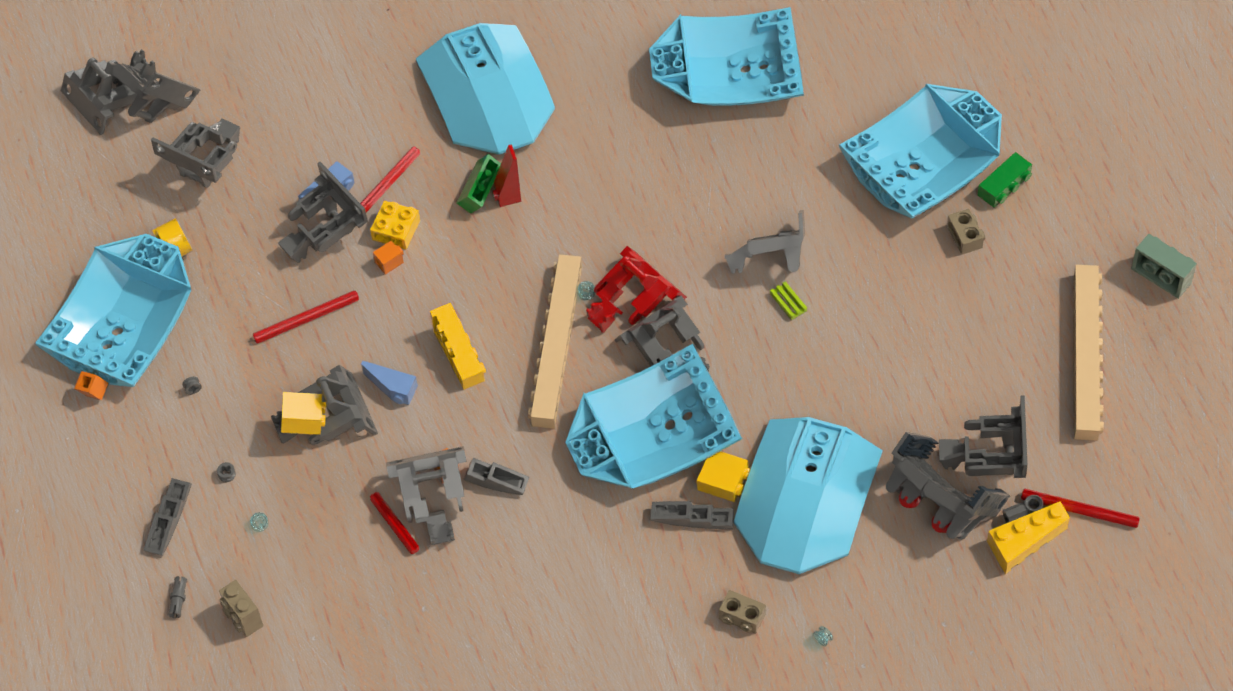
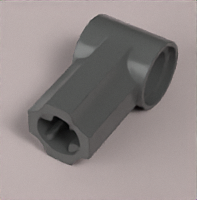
(1023, 508)

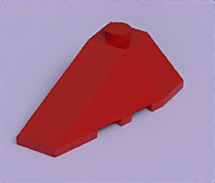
(507, 180)

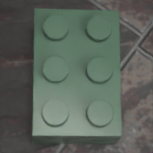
(1163, 265)

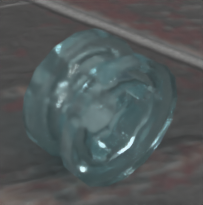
(588, 286)
(256, 517)
(823, 635)

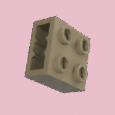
(240, 608)

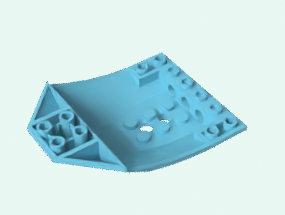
(705, 58)
(490, 103)
(941, 130)
(125, 286)
(622, 426)
(803, 516)

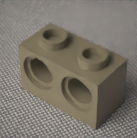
(962, 232)
(745, 607)

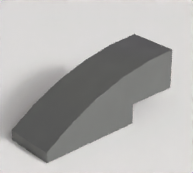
(496, 477)

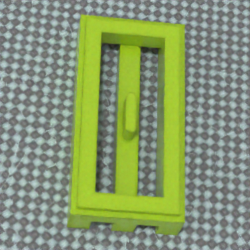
(780, 289)

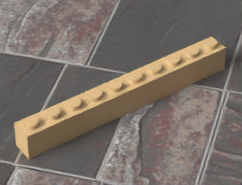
(556, 342)
(1086, 353)

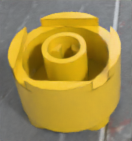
(173, 234)

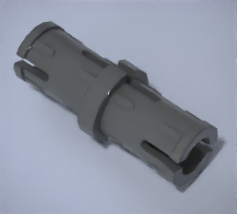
(177, 597)

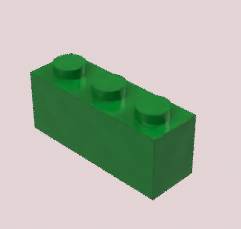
(1005, 180)
(479, 184)

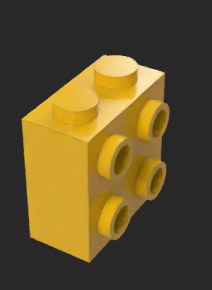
(395, 224)
(302, 413)
(723, 476)

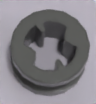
(191, 385)
(227, 467)

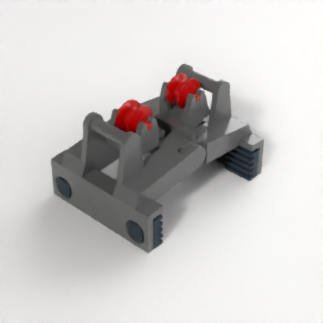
(917, 480)

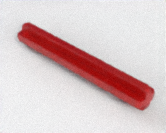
(394, 523)

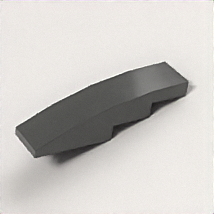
(168, 516)
(694, 516)

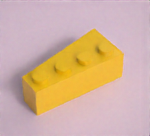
(457, 346)
(1026, 535)

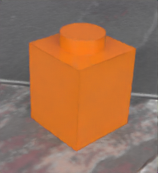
(388, 257)
(91, 385)

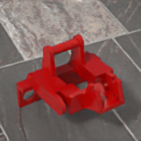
(611, 286)

